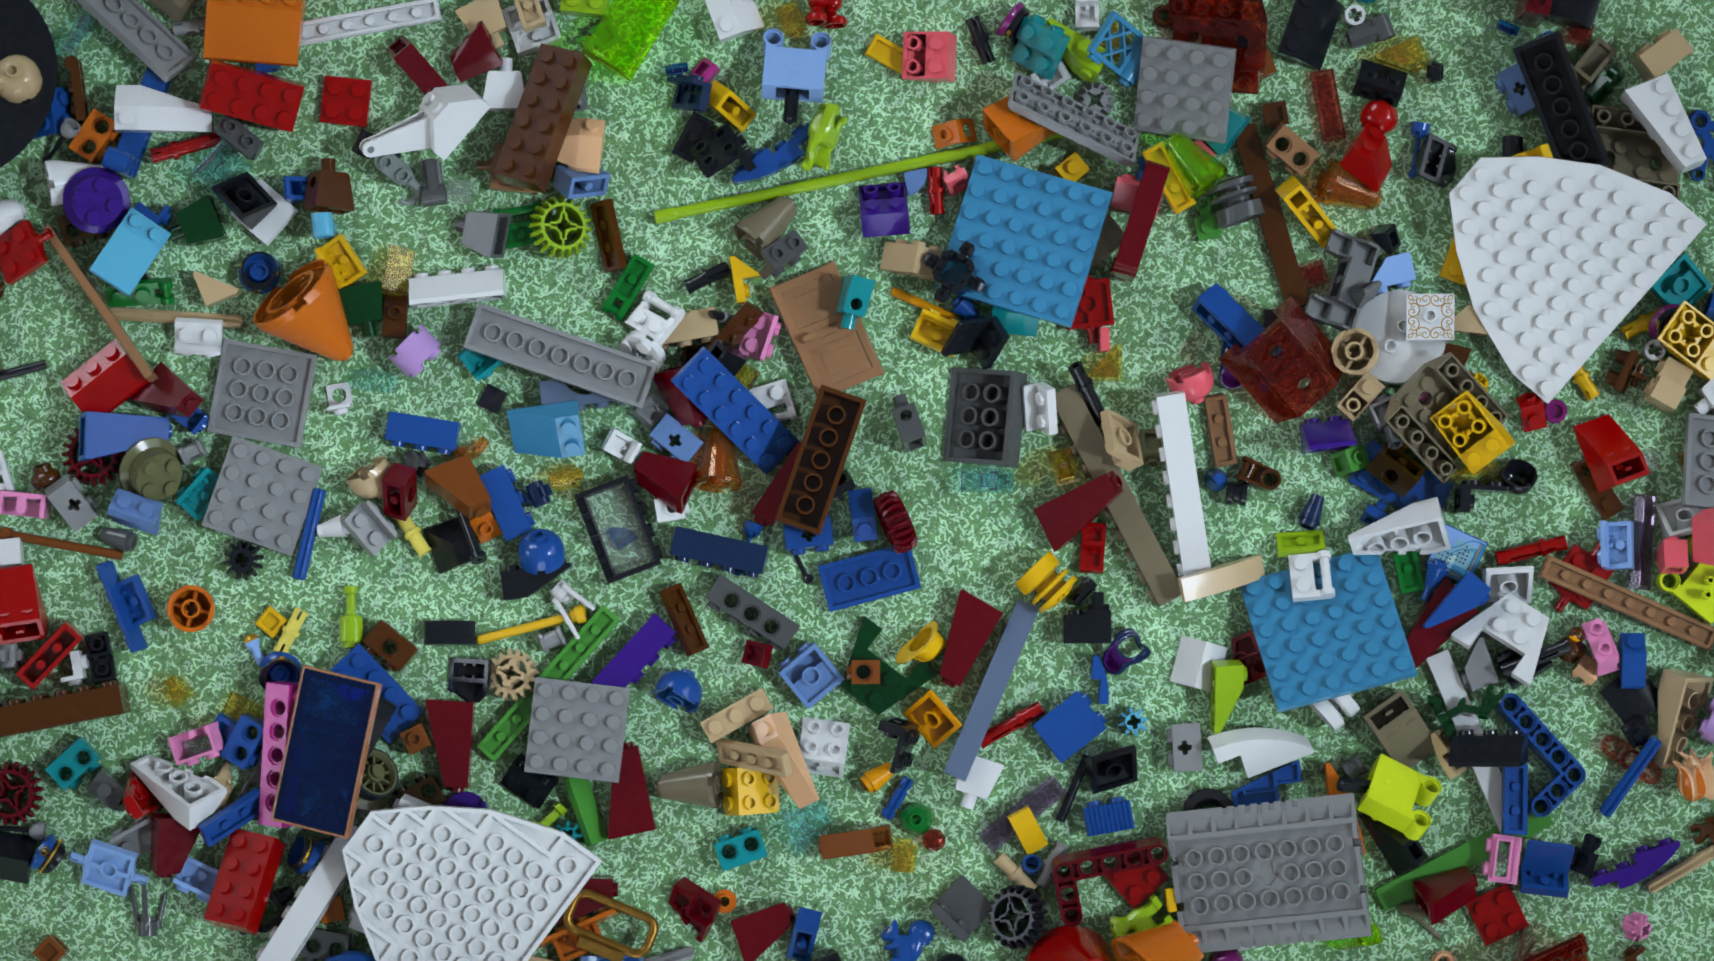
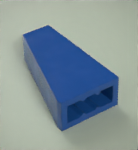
(115, 433)

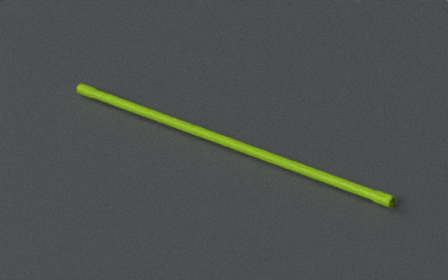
(675, 213)

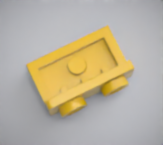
(343, 260)
(933, 329)

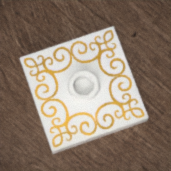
(1430, 317)

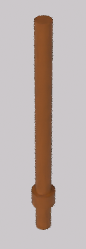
(7, 532)

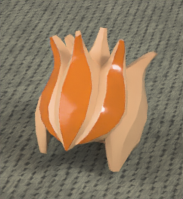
(1695, 776)

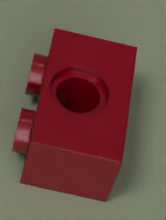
(399, 491)

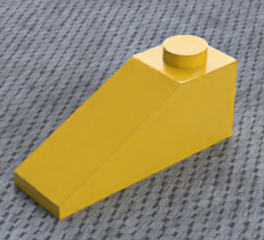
(1306, 210)

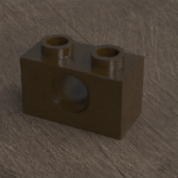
(1395, 470)

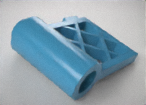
(1130, 55)

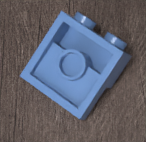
(809, 674)

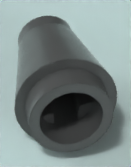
(120, 538)

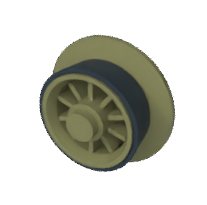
(378, 781)

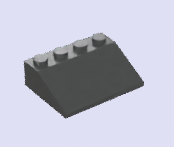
(984, 417)

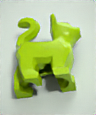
(823, 136)
(1138, 919)

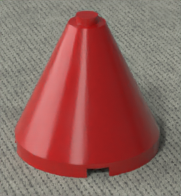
(1070, 944)

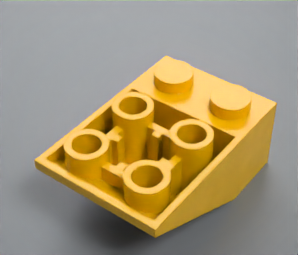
(1691, 340)
(1472, 431)

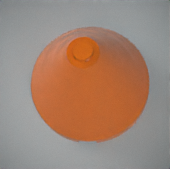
(308, 312)

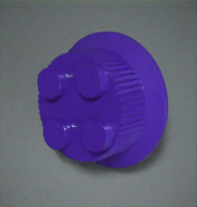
(96, 200)

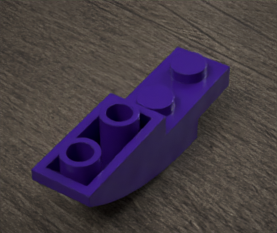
(1645, 862)

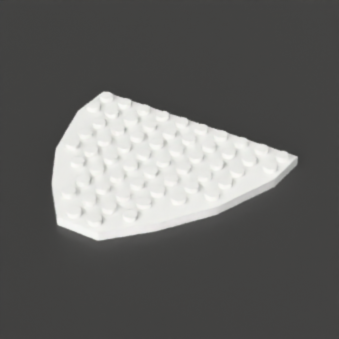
(1560, 256)
(461, 882)

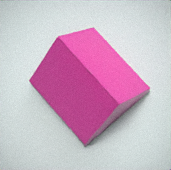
(706, 69)

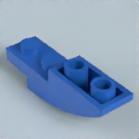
(769, 163)

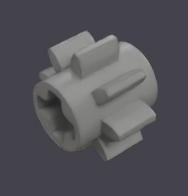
(11, 657)

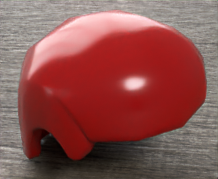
(1379, 115)

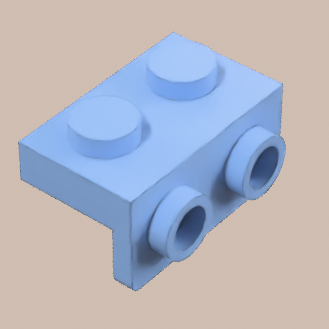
(1616, 545)
(196, 878)

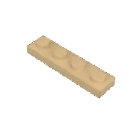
(754, 757)

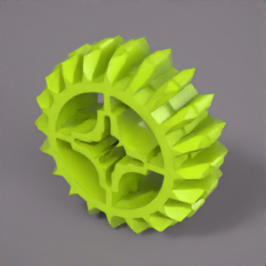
(557, 245)

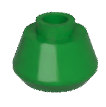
(909, 823)

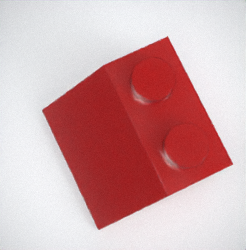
(1368, 157)

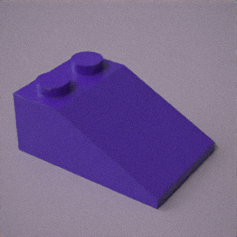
(1326, 436)

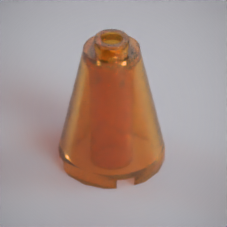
(1342, 189)
(718, 464)

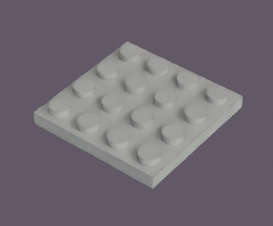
(1184, 89)
(262, 393)
(1698, 462)
(262, 496)
(577, 729)

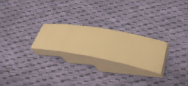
(1221, 578)

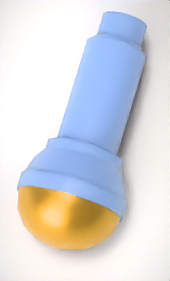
(252, 642)

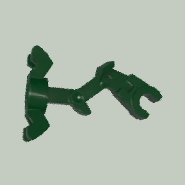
(1488, 703)

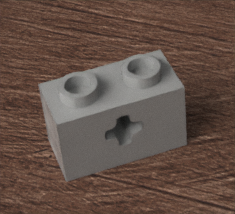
(74, 514)
(1192, 736)

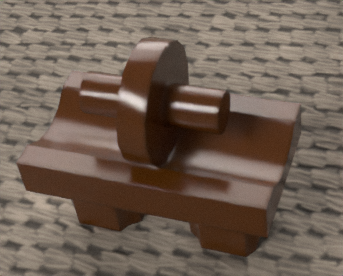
(1630, 362)

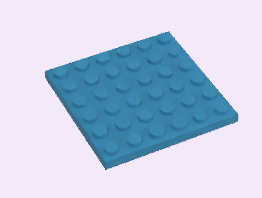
(1029, 239)
(1328, 644)

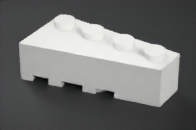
(1664, 118)

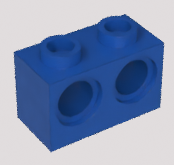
(241, 738)

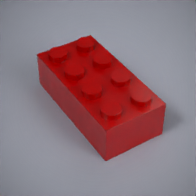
(251, 95)
(244, 881)

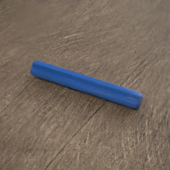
(309, 534)
(1630, 776)

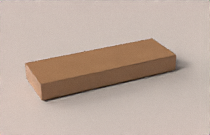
(1220, 431)

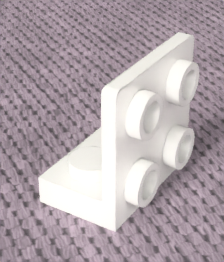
(824, 746)

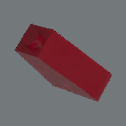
(415, 65)
(168, 394)
(681, 406)
(666, 479)
(169, 845)
(600, 884)
(1444, 893)
(761, 929)

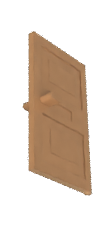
(827, 351)

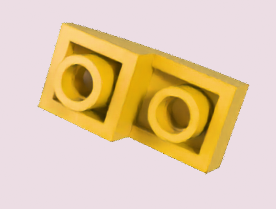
(1027, 830)

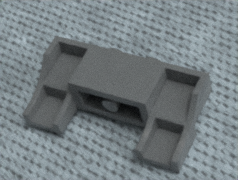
(1353, 269)

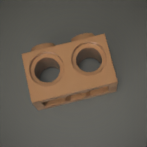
(1293, 145)

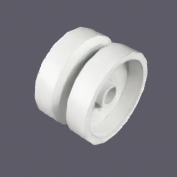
(1328, 710)

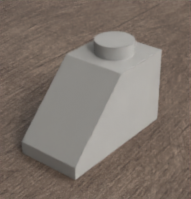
(1478, 667)

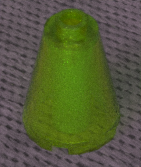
(1193, 165)

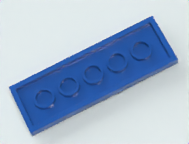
(734, 410)

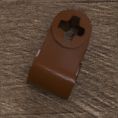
(1256, 474)

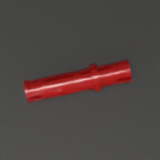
(185, 147)
(1539, 548)
(1014, 722)

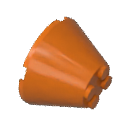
(1158, 943)

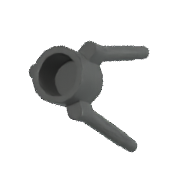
(147, 924)

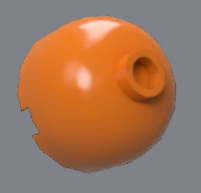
(191, 608)

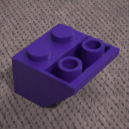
(884, 209)

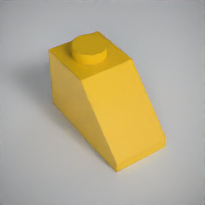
(730, 106)

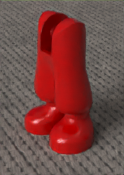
(824, 14)

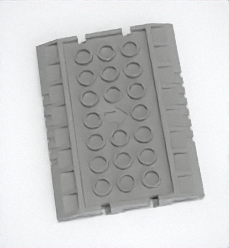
(1269, 873)

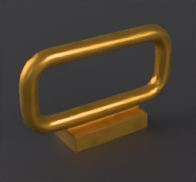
(605, 946)

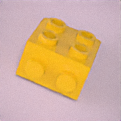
(749, 792)

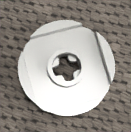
(638, 345)

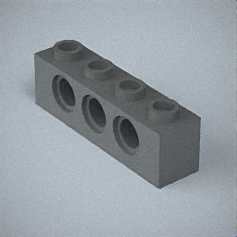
(724, 587)

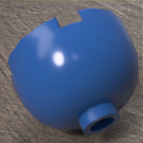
(541, 551)
(679, 689)

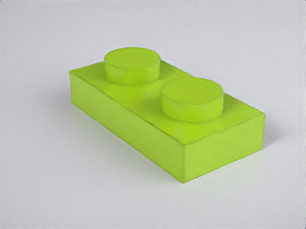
(1299, 542)

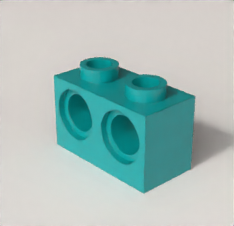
(70, 759)
(742, 854)

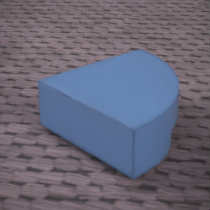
(915, 180)

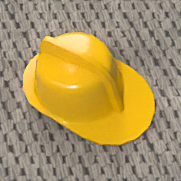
(923, 646)

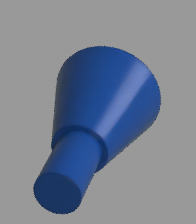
(964, 308)
(1215, 479)
(1435, 574)

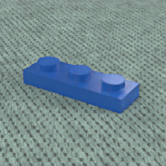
(1514, 800)
(230, 818)

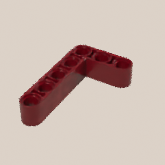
(1140, 221)
(1100, 868)

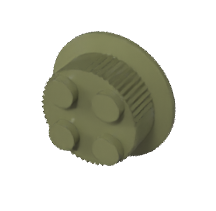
(151, 469)

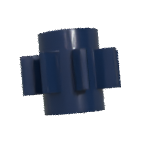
(538, 494)

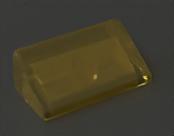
(398, 271)

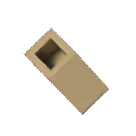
(1360, 396)

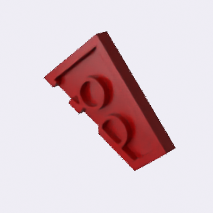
(139, 799)

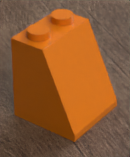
(1012, 131)

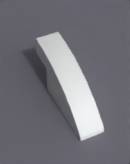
(1259, 748)

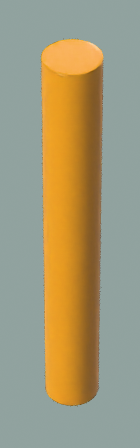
(920, 303)

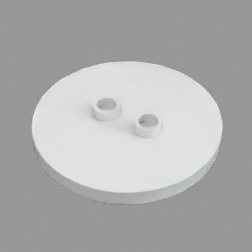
(1386, 321)

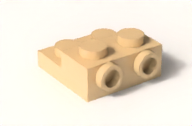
(1121, 440)

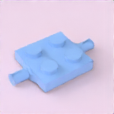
(109, 867)

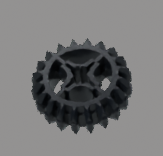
(1008, 906)

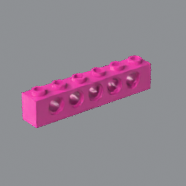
(278, 712)

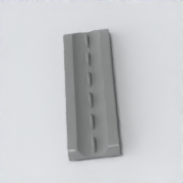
(1073, 120)

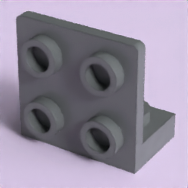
(961, 908)

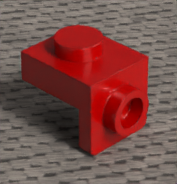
(1531, 412)

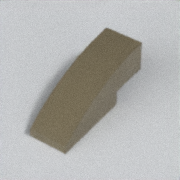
(1593, 61)

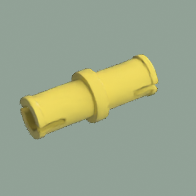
(414, 536)
(291, 630)

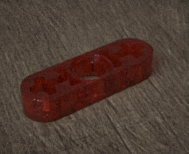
(1621, 761)

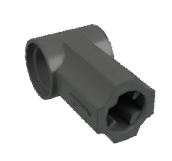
(1374, 30)
(433, 188)

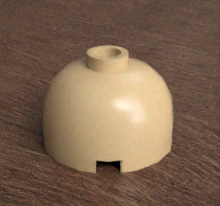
(19, 78)
(1355, 351)
(367, 480)

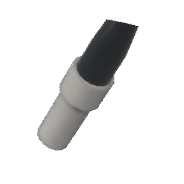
(721, 316)

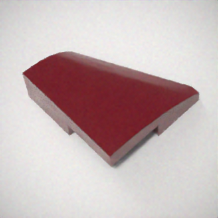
(475, 54)
(1247, 651)
(695, 906)

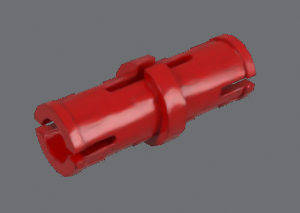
(935, 191)

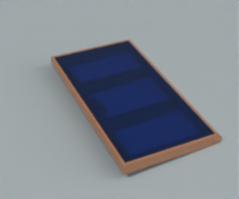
(326, 751)

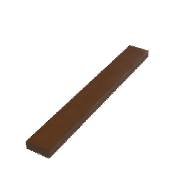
(1272, 221)

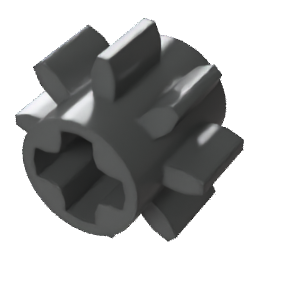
(416, 460)

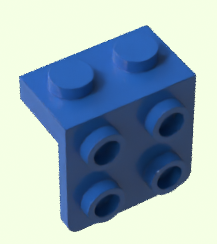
(58, 113)
(1546, 868)

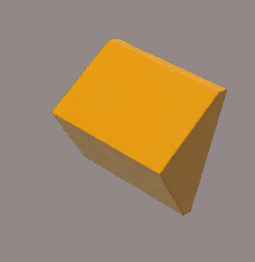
(934, 718)

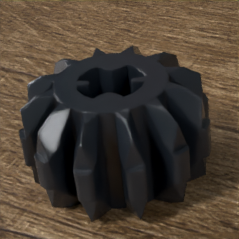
(247, 552)

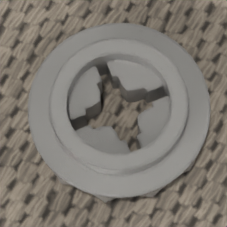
(1095, 89)

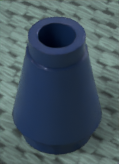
(1311, 513)

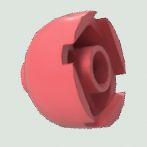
(1193, 381)

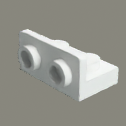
(198, 337)
(1040, 408)

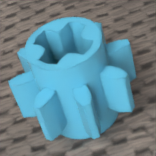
(1128, 717)

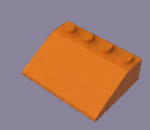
(254, 31)

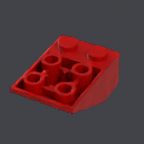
(1609, 453)
(21, 606)

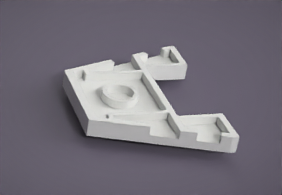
(1513, 625)

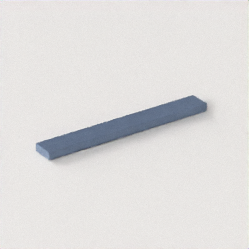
(991, 690)

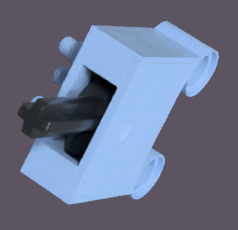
(794, 72)

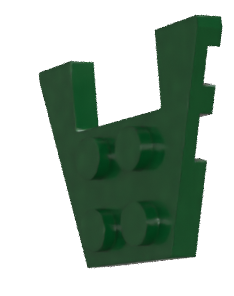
(892, 684)

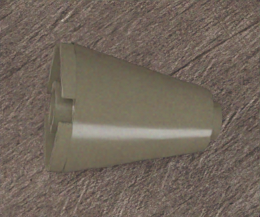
(766, 224)
(693, 785)

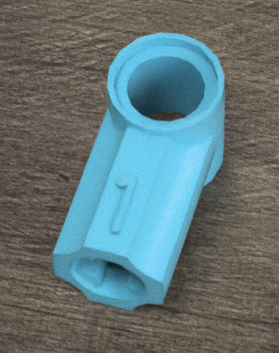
(323, 225)

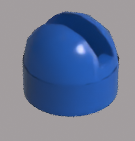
(1033, 861)

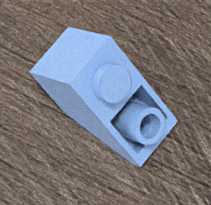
(1395, 271)

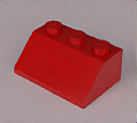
(104, 380)

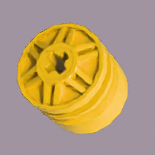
(1046, 582)

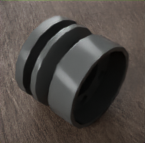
(1235, 201)

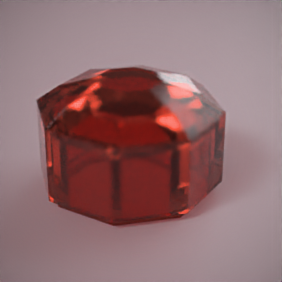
(933, 839)

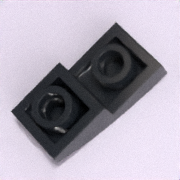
(449, 633)
(101, 658)

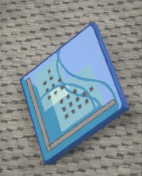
(1464, 553)

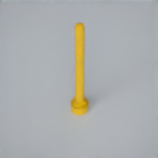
(577, 614)

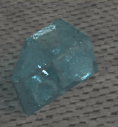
(987, 480)

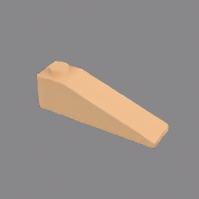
(583, 145)

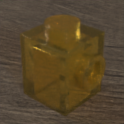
(791, 20)
(178, 691)
(904, 856)

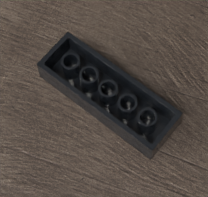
(1560, 100)

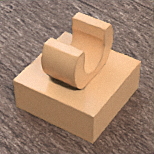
(1586, 670)

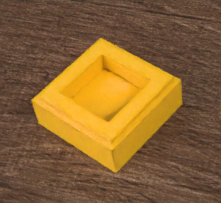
(271, 621)
(1170, 902)

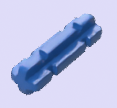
(897, 798)

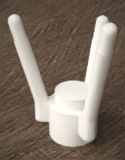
(565, 594)

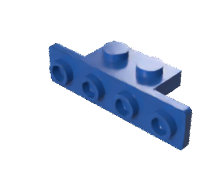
(129, 604)

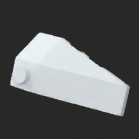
(151, 111)
(182, 793)

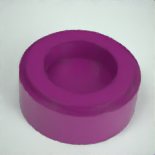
(1555, 411)

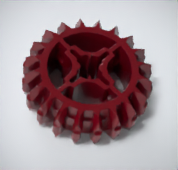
(76, 466)
(895, 522)
(16, 802)

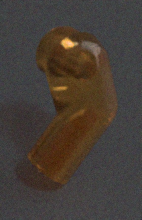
(475, 451)

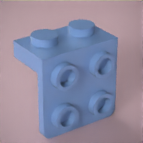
(136, 511)

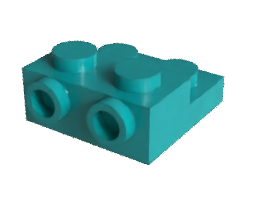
(1040, 46)
(1681, 283)

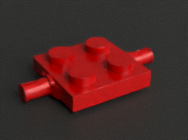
(22, 251)
(1094, 308)
(1586, 561)

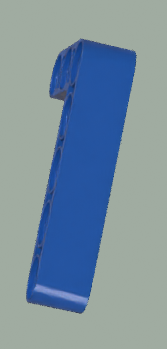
(132, 146)
(1544, 753)

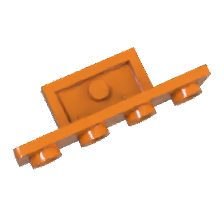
(566, 941)

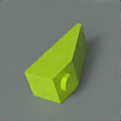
(1077, 55)
(1226, 688)

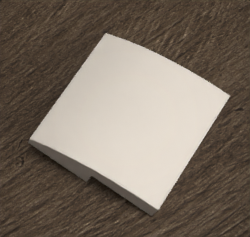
(530, 41)
(275, 220)

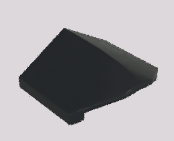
(1436, 161)
(470, 678)

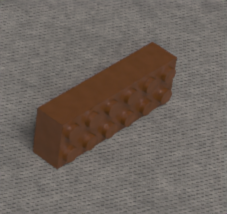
(543, 118)
(820, 460)
(64, 708)

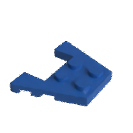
(1266, 787)

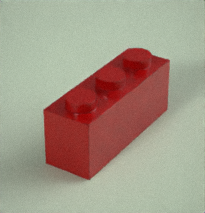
(49, 654)

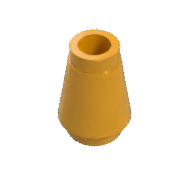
(875, 778)

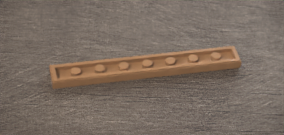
(101, 306)
(1627, 602)

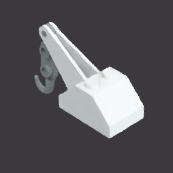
(440, 124)

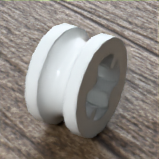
(1358, 9)
(1652, 357)

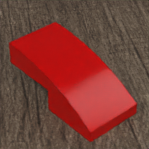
(1092, 548)

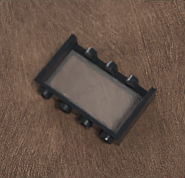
(619, 529)

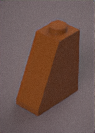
(459, 486)
(855, 842)

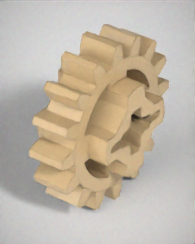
(514, 665)

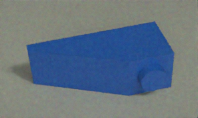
(1464, 596)

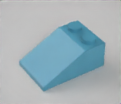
(130, 252)

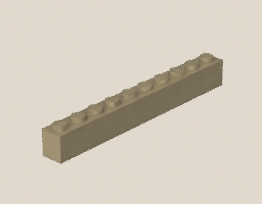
(1124, 510)

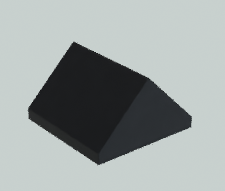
(245, 198)
(1111, 768)
(16, 856)

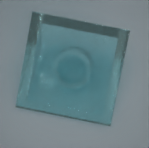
(220, 165)

